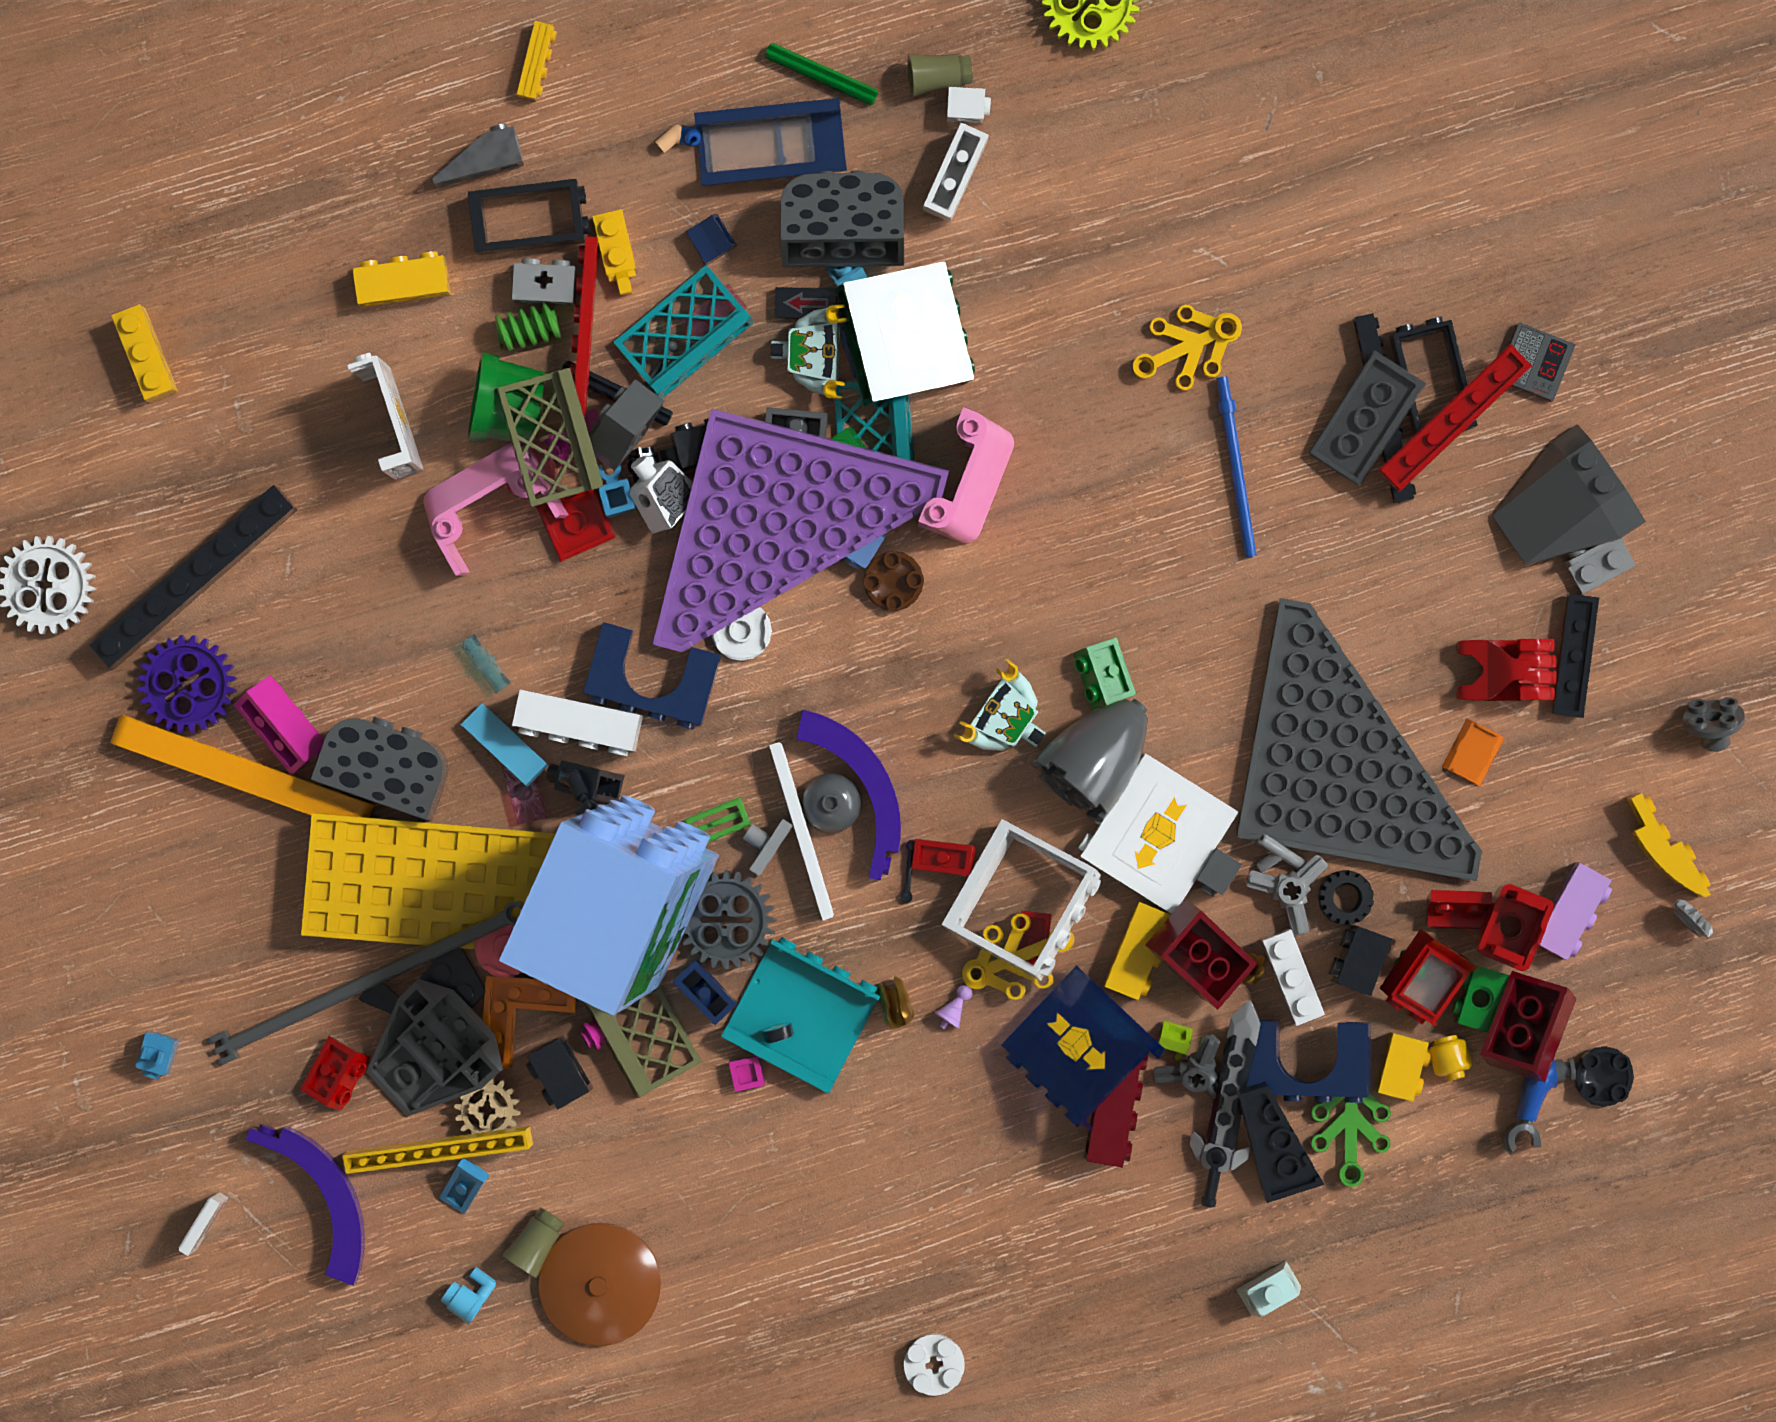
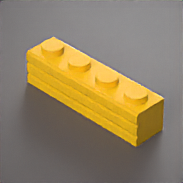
(535, 61)

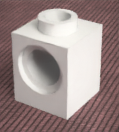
(967, 105)

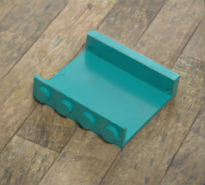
(817, 1001)

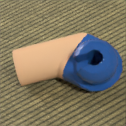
(679, 134)

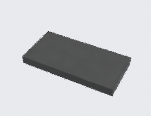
(1367, 418)

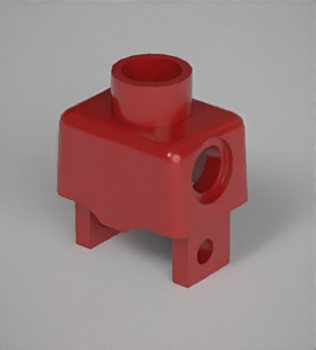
(1533, 914)

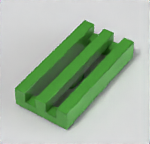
(742, 812)

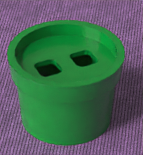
(486, 411)

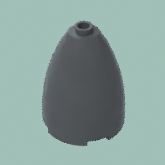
(1096, 757)

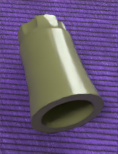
(938, 72)
(534, 1242)

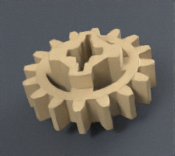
(500, 1110)

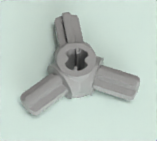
(1275, 885)

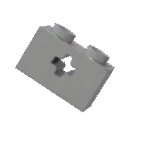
(559, 292)

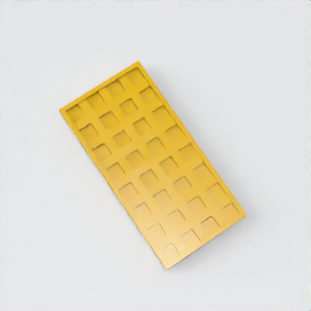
(413, 877)

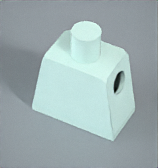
(1270, 1290)

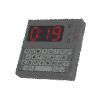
(1548, 360)

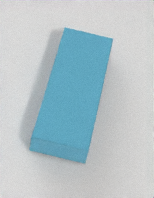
(504, 745)

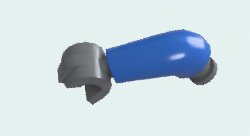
(1531, 1100)

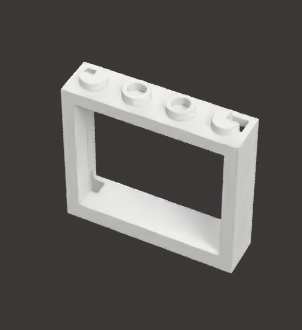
(982, 875)

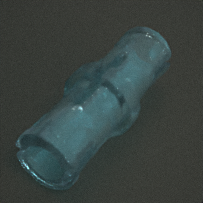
(485, 663)

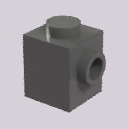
(1218, 873)

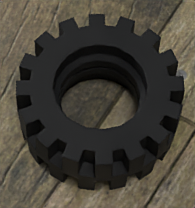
(1327, 903)

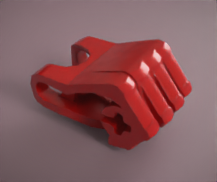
(1510, 670)

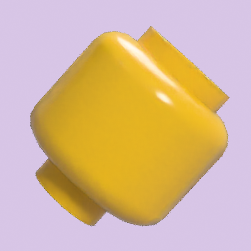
(1450, 1057)

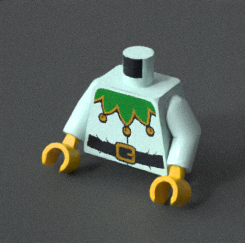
(814, 351)
(1005, 715)

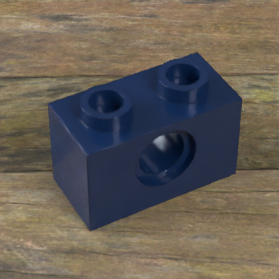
(705, 992)

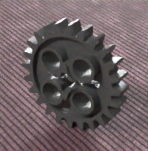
(726, 947)

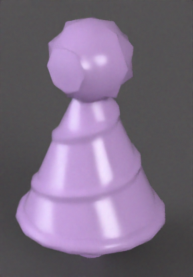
(952, 1011)

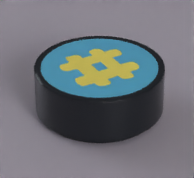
(778, 1032)

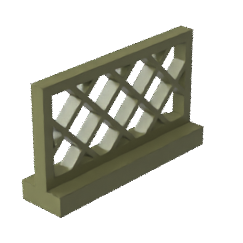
(575, 430)
(625, 1056)

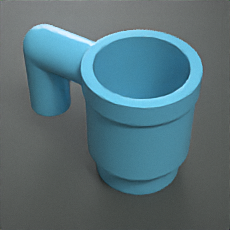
(464, 1301)

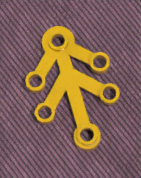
(1191, 343)
(990, 968)

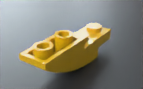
(1671, 859)

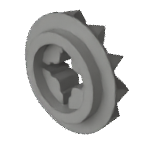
(1692, 919)

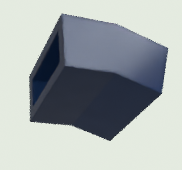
(711, 239)

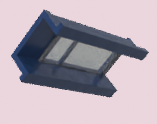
(770, 141)

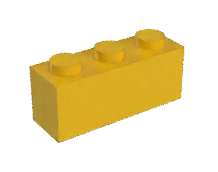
(401, 279)
(144, 353)
(1133, 959)

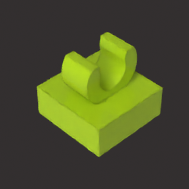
(1175, 1038)

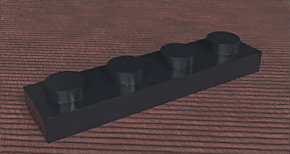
(1575, 655)

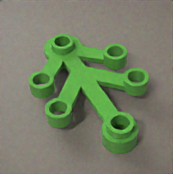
(1351, 1120)

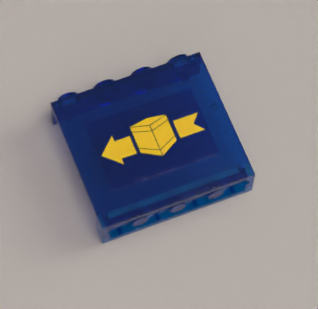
(1079, 1046)

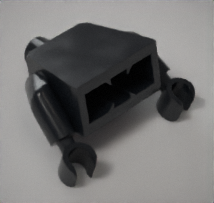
(585, 783)

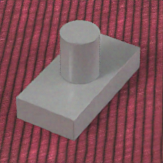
(766, 844)

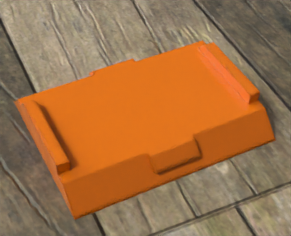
(1473, 752)

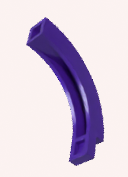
(859, 756)
(337, 1190)

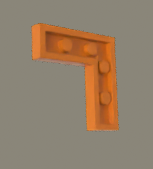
(507, 994)

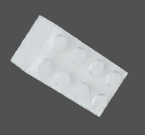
(577, 720)

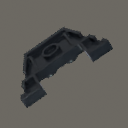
(448, 970)

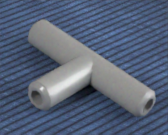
(1278, 853)

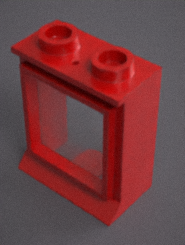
(1426, 978)

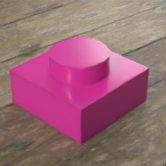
(746, 1073)

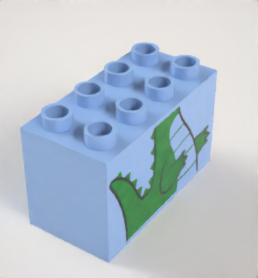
(610, 904)

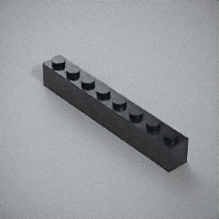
(193, 577)

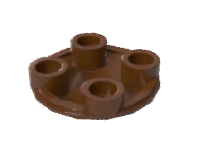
(893, 580)

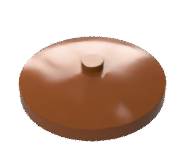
(599, 1284)

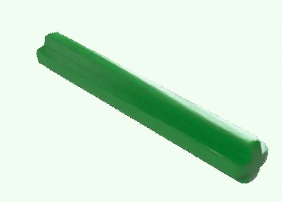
(821, 73)

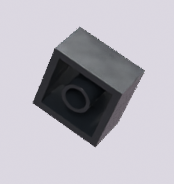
(1360, 959)
(559, 1073)

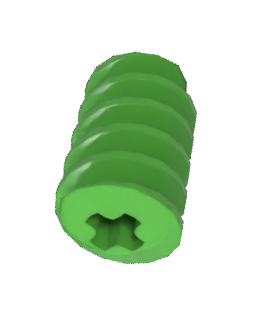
(527, 327)

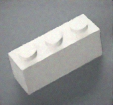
(955, 172)
(1292, 977)

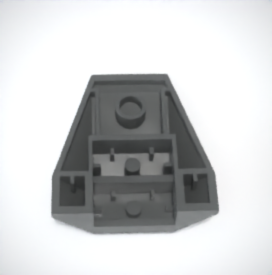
(1567, 502)
(433, 1049)

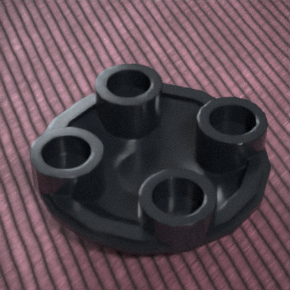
(1604, 1076)

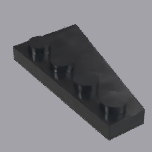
(1276, 1150)

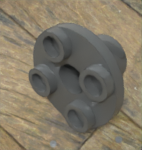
(1714, 721)

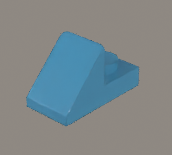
(464, 1185)

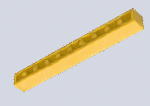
(438, 1150)

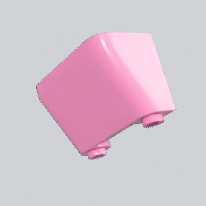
(990, 454)

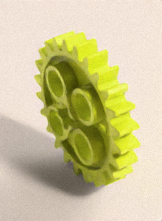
(1111, 19)

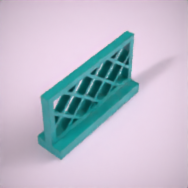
(696, 355)
(899, 420)

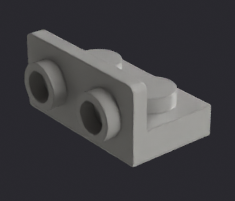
(1598, 564)

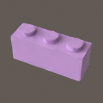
(1575, 910)

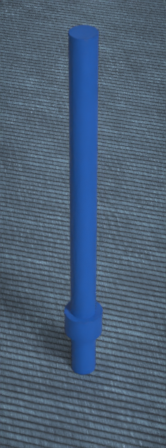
(1226, 408)

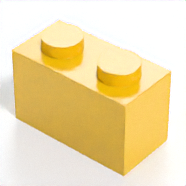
(1402, 1067)

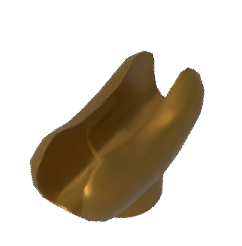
(895, 1004)

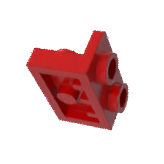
(1457, 909)
(335, 1074)

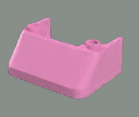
(470, 485)

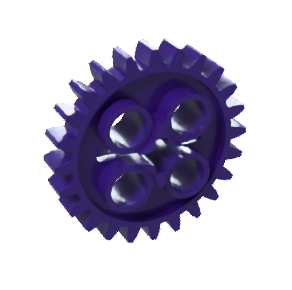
(171, 661)

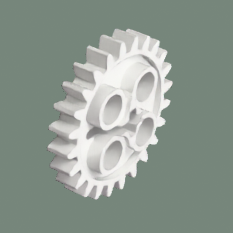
(18, 583)

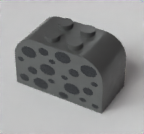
(842, 220)
(383, 765)

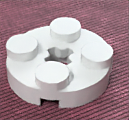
(924, 1379)

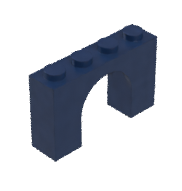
(609, 682)
(1348, 1078)

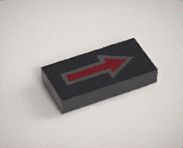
(798, 302)

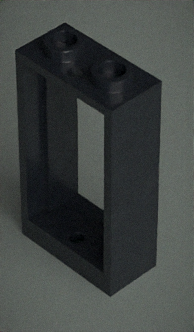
(478, 220)
(1432, 326)

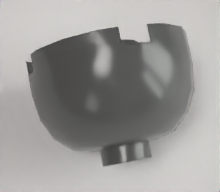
(831, 802)

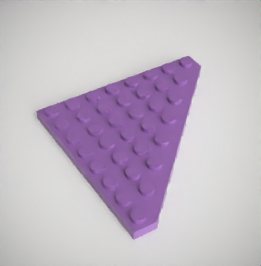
(773, 513)

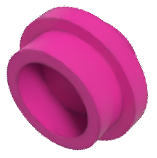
(592, 1035)

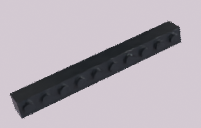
(1368, 341)

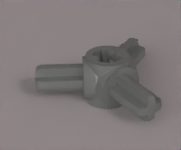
(1196, 1071)

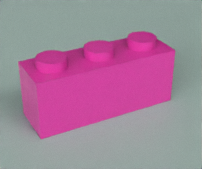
(280, 724)

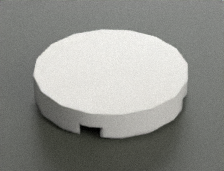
(745, 636)

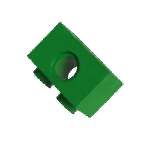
(1480, 1016)

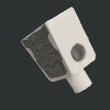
(660, 493)

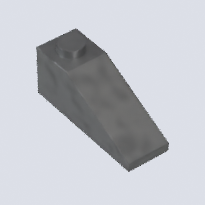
(489, 154)

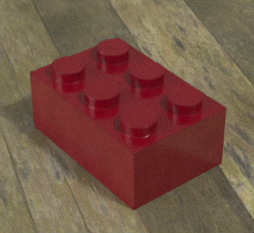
(1201, 954)
(1528, 1026)

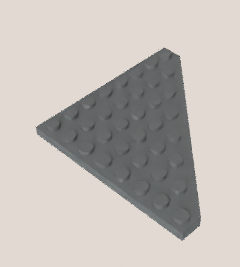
(1336, 770)

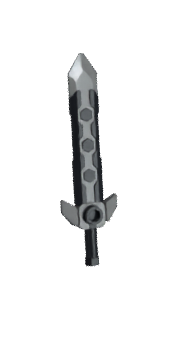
(1226, 1112)

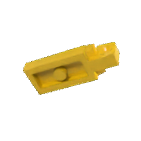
(615, 249)

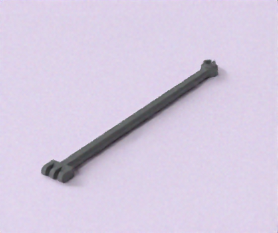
(232, 1043)

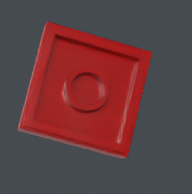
(582, 529)

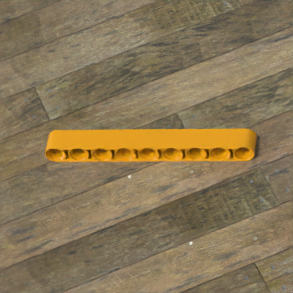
(234, 770)

